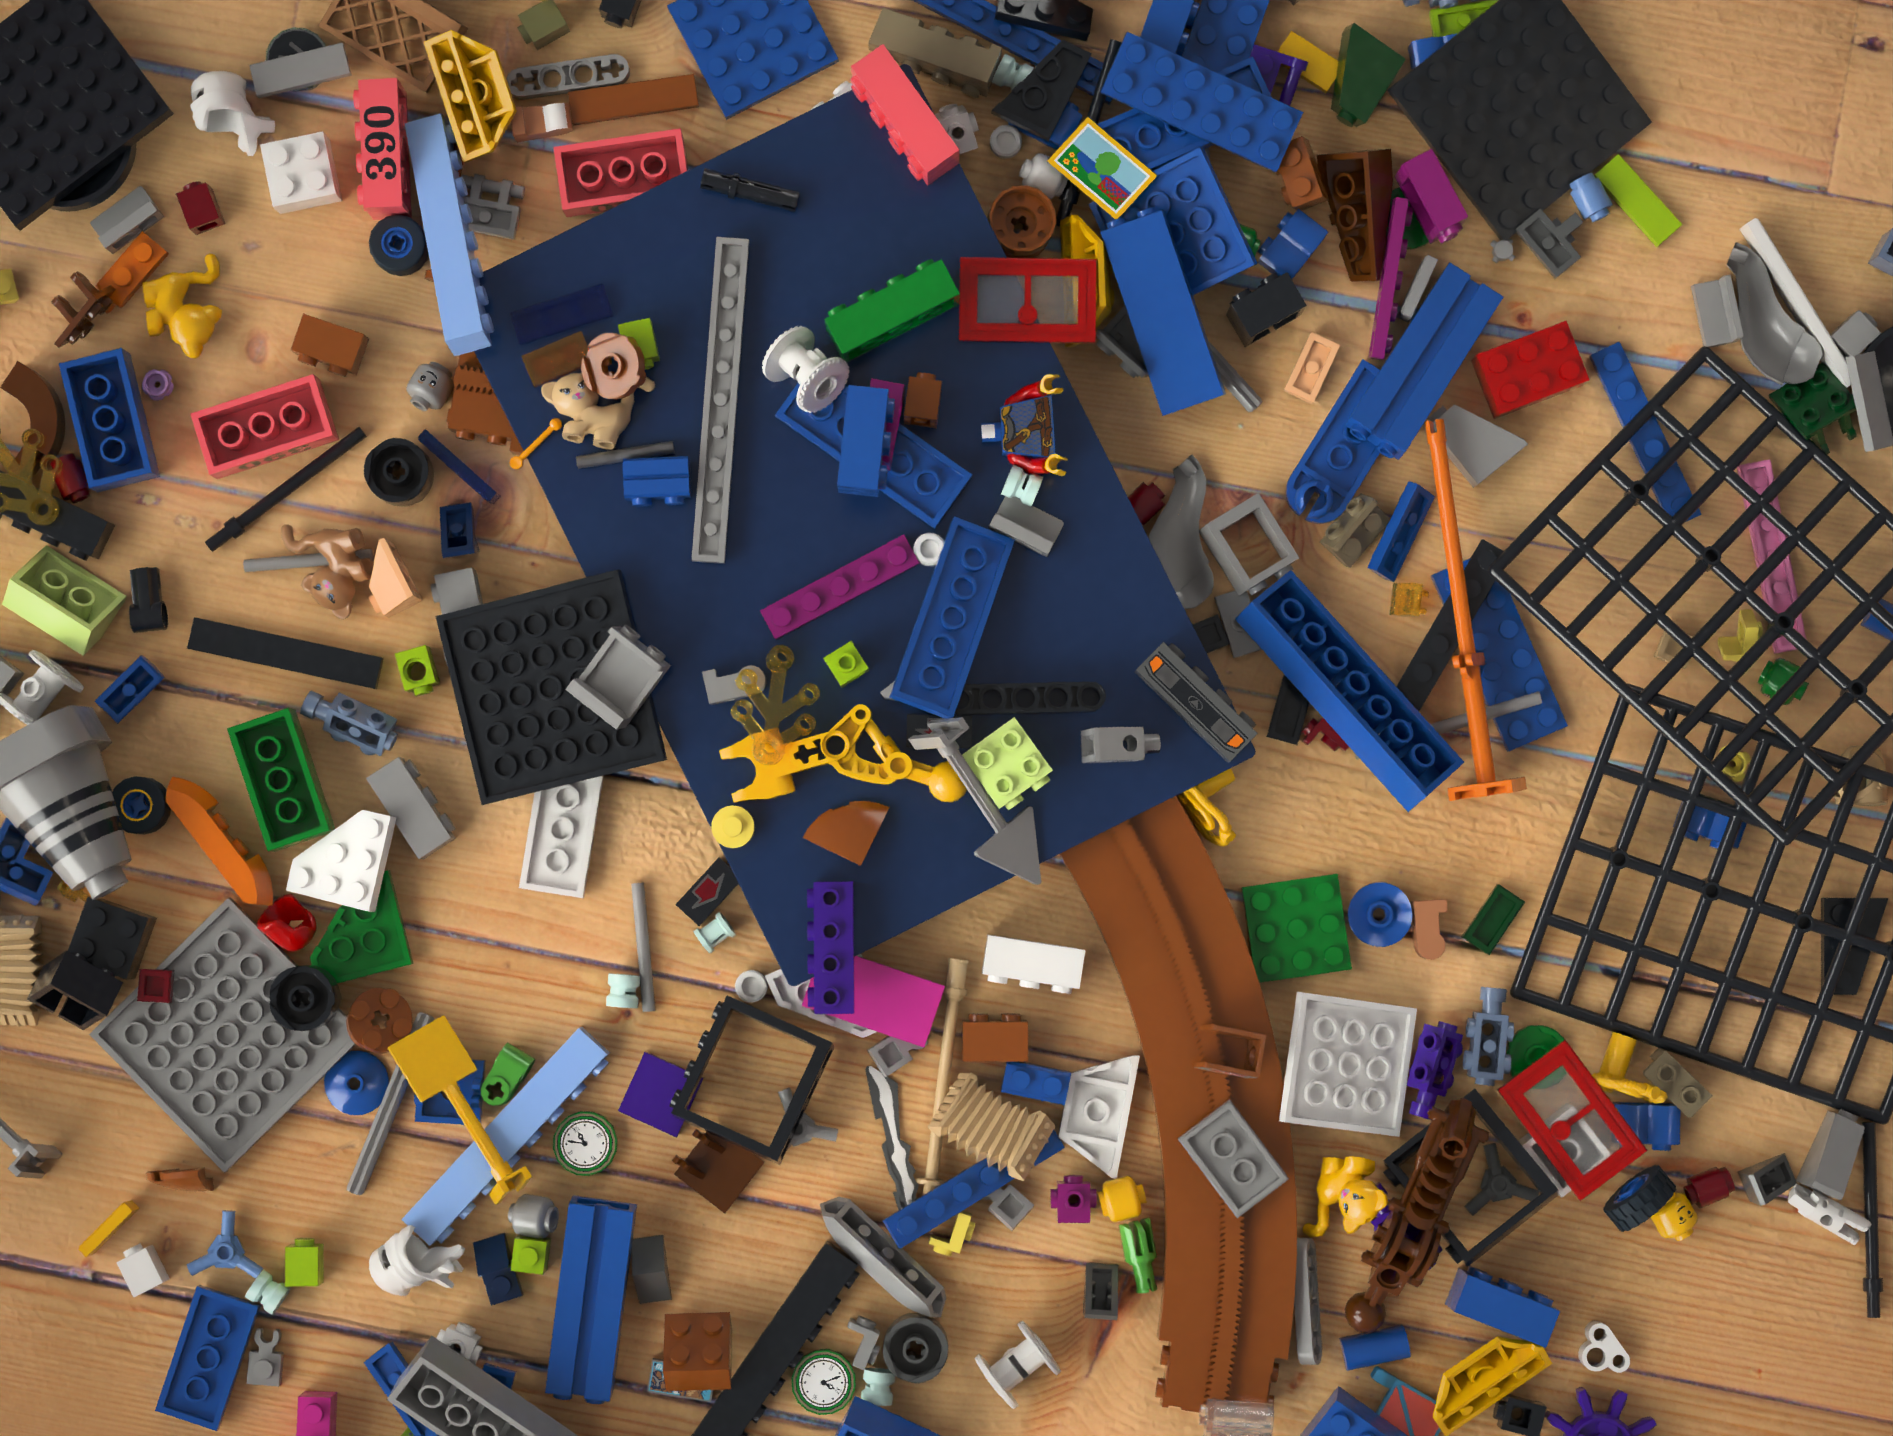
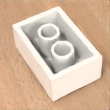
(1033, 963)

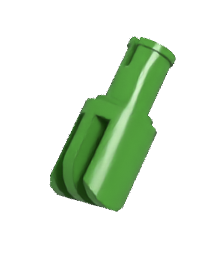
(1140, 1252)

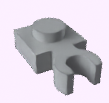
(892, 1054)
(1009, 1206)
(265, 1364)

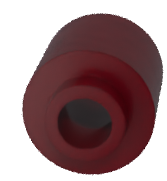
(71, 479)
(1146, 501)
(1709, 1187)

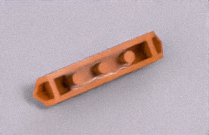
(194, 809)

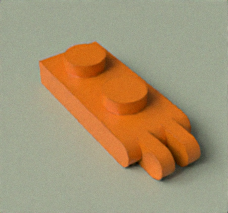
(132, 269)

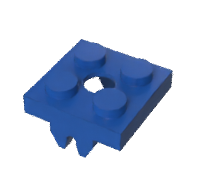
(440, 1110)

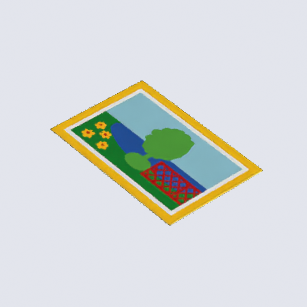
(1102, 168)

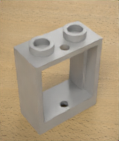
(1226, 558)

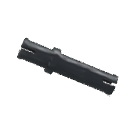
(751, 190)

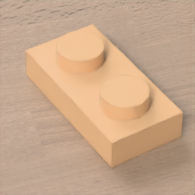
(1311, 368)

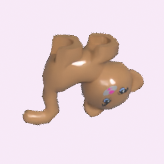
(333, 584)

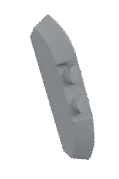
(882, 1258)

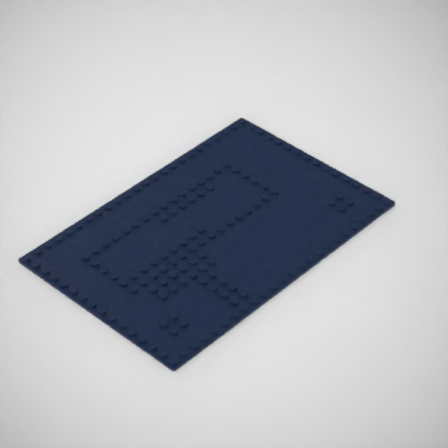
(1057, 618)

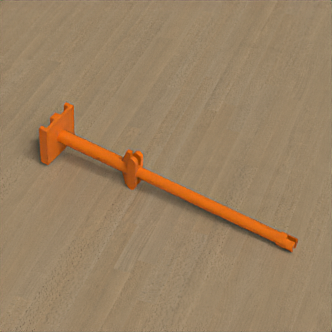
(1468, 660)

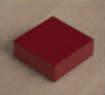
(155, 985)

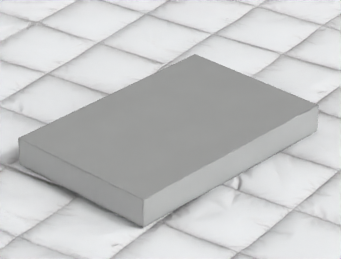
(1233, 1158)

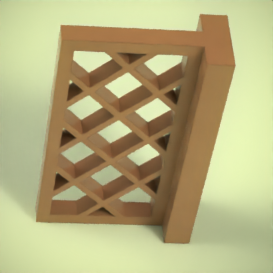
(419, 9)

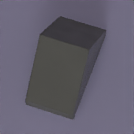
(1767, 1179)
(650, 1269)
(1101, 1291)

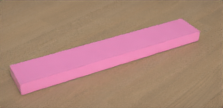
(1779, 587)

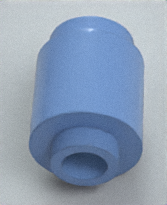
(1590, 197)

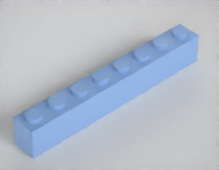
(448, 235)
(511, 1130)

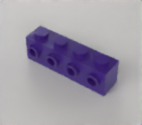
(833, 947)

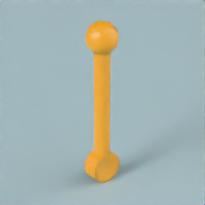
(517, 461)

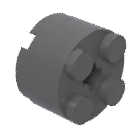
(907, 1364)

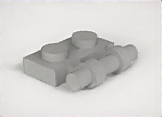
(493, 217)

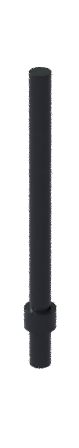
(1070, 193)
(235, 526)
(1872, 1282)

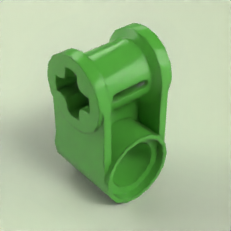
(509, 1070)

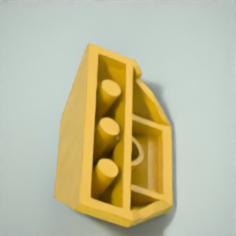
(472, 92)
(1081, 242)
(1485, 1379)

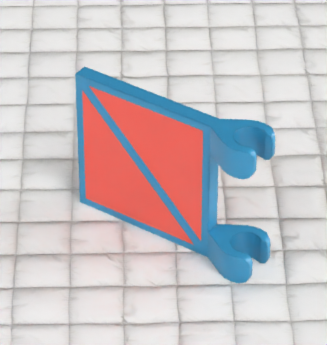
(1406, 1406)

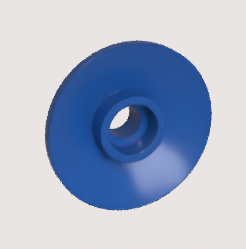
(1396, 918)
(372, 1079)

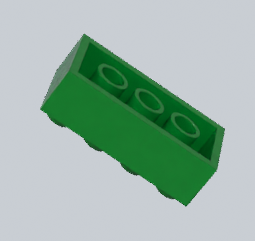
(892, 310)
(281, 779)

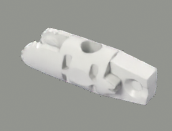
(1828, 1213)

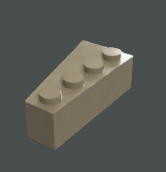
(937, 52)

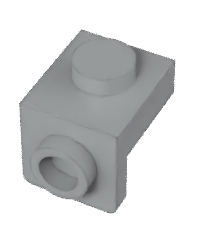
(867, 1350)

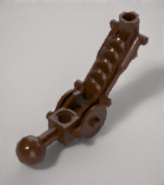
(1436, 1174)

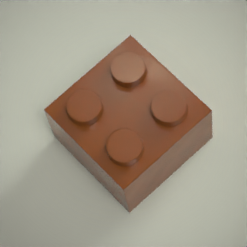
(994, 1039)
(697, 1351)

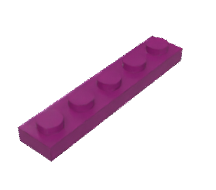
(1390, 278)
(839, 587)

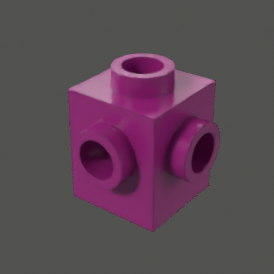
(1073, 1212)

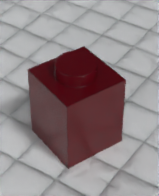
(200, 207)

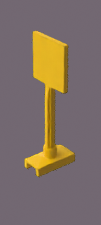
(434, 1063)

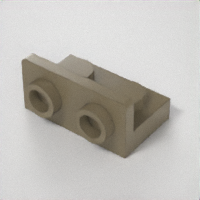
(1355, 529)
(1679, 1084)

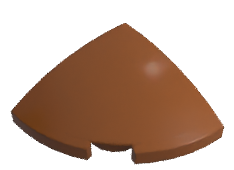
(848, 829)
(182, 1180)

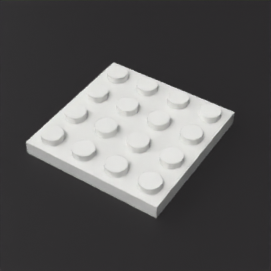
(1347, 1064)

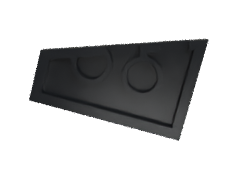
(1058, 17)
(1837, 912)

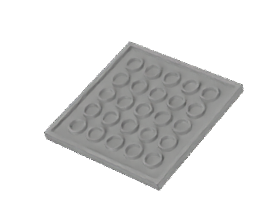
(217, 1050)

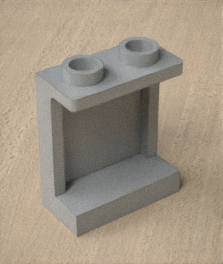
(619, 677)

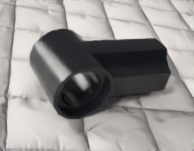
(148, 609)

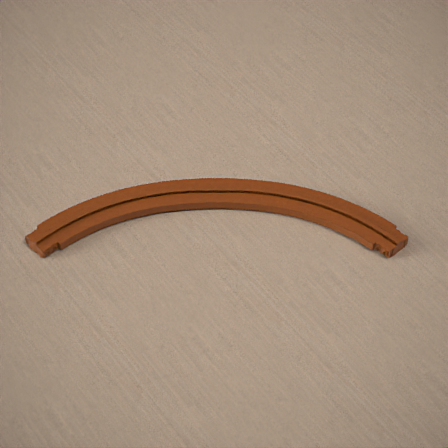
(1180, 968)

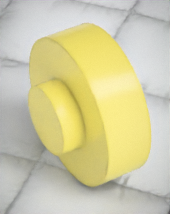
(733, 826)

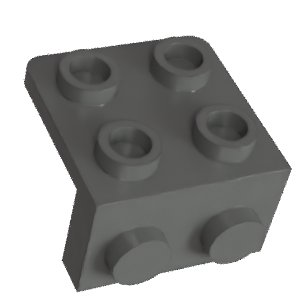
(1120, 339)

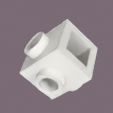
(965, 125)
(465, 1337)

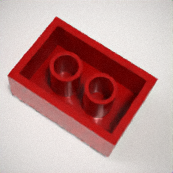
(1530, 369)

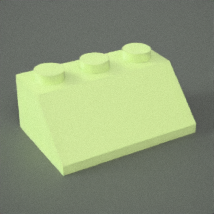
(63, 600)

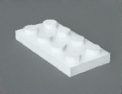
(561, 838)

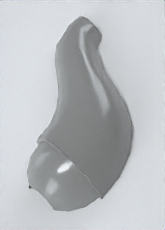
(1770, 336)
(1178, 538)

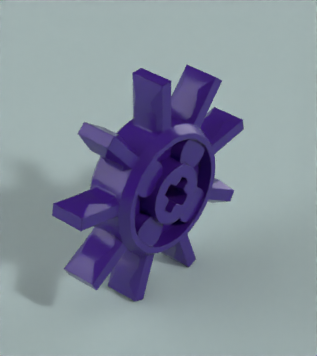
(1598, 1422)

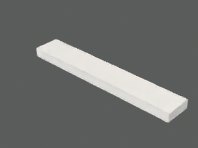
(1795, 298)

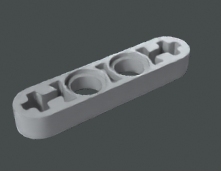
(567, 71)
(1307, 1304)

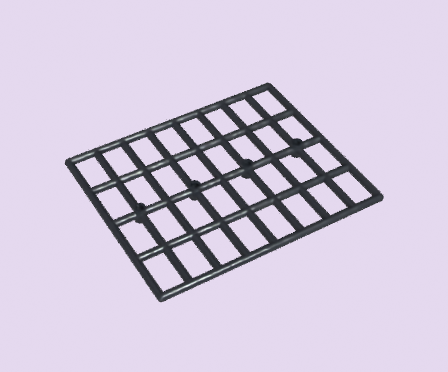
(1709, 559)
(1711, 891)

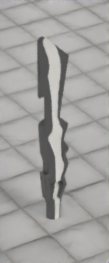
(896, 1152)

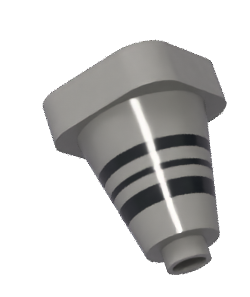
(63, 800)

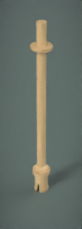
(954, 994)

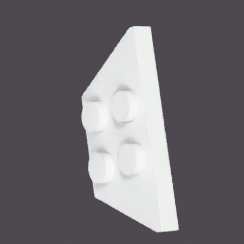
(1099, 1110)

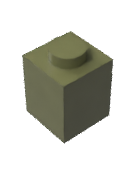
(542, 24)

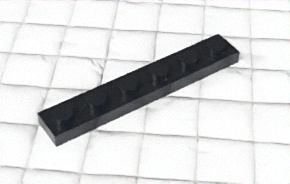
(1442, 636)

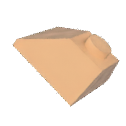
(391, 581)

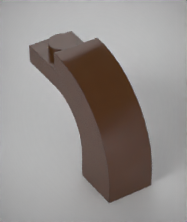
(43, 408)

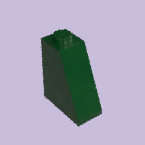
(1362, 75)

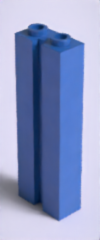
(1162, 311)
(1423, 362)
(590, 1299)

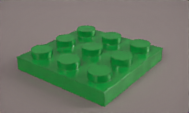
(1296, 928)

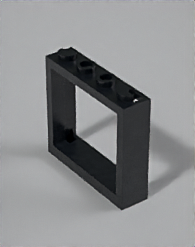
(798, 1103)
(1518, 1154)

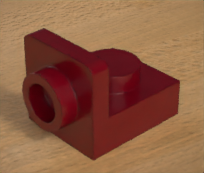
(1330, 736)

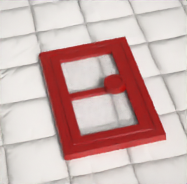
(1027, 300)
(1572, 1120)

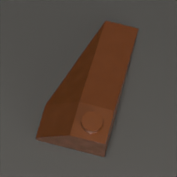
(1359, 201)

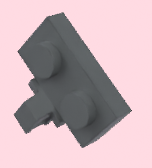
(1551, 240)

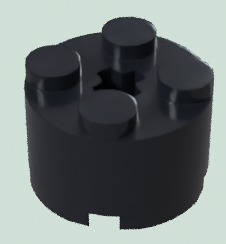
(387, 458)
(323, 998)

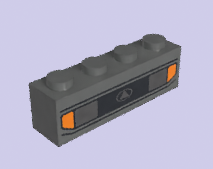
(1196, 702)

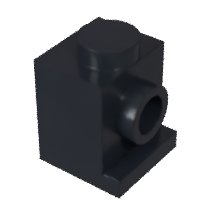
(1530, 1420)

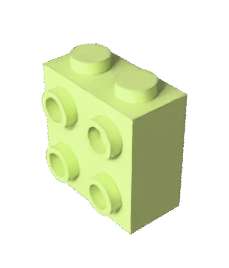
(1008, 764)

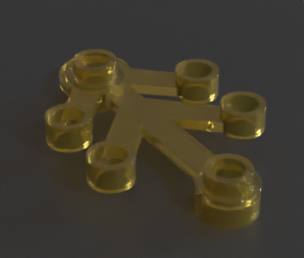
(21, 477)
(773, 709)

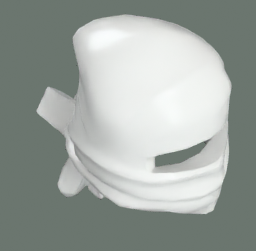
(222, 107)
(408, 1263)

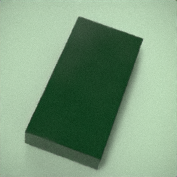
(1493, 919)

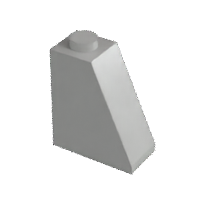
(1475, 443)
(1832, 1154)

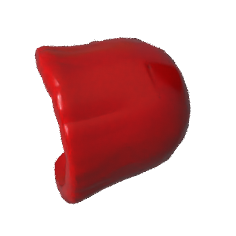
(276, 921)

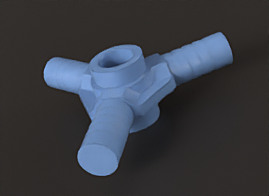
(226, 1251)

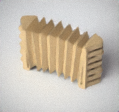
(19, 968)
(991, 1128)

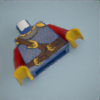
(1028, 428)

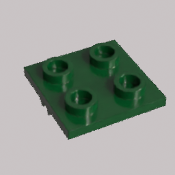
(1816, 405)

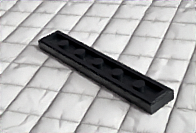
(285, 653)

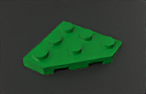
(365, 941)

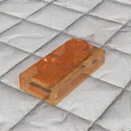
(556, 359)

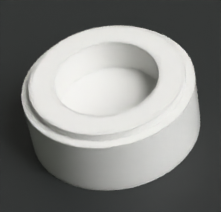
(1005, 141)
(928, 548)
(751, 986)

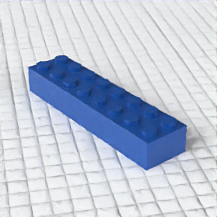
(1349, 690)

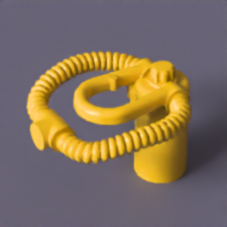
(1197, 799)
(1614, 1069)

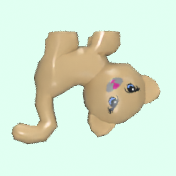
(577, 401)

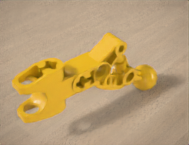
(778, 781)

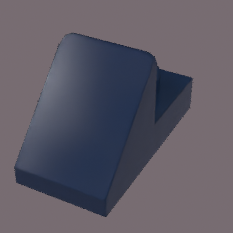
(457, 530)
(494, 1265)

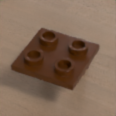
(80, 321)
(717, 1169)

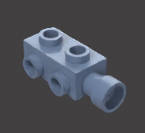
(357, 721)
(1491, 1045)

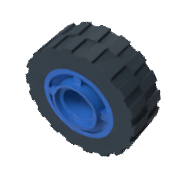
(1639, 1198)

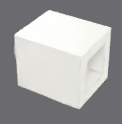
(142, 1269)

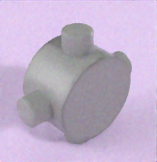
(1502, 250)

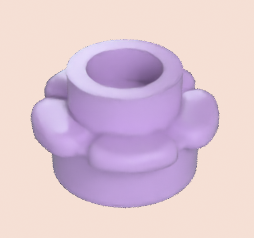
(151, 378)

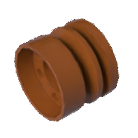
(1027, 207)

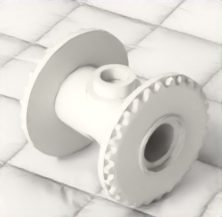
(818, 377)
(39, 689)
(1017, 1364)

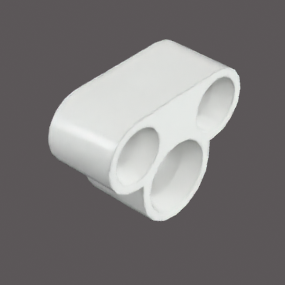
(1608, 1344)

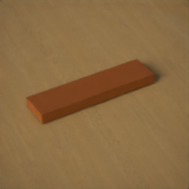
(633, 99)

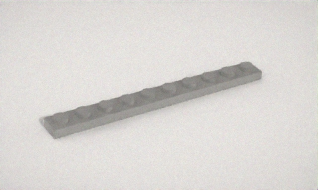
(720, 400)

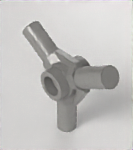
(806, 1127)

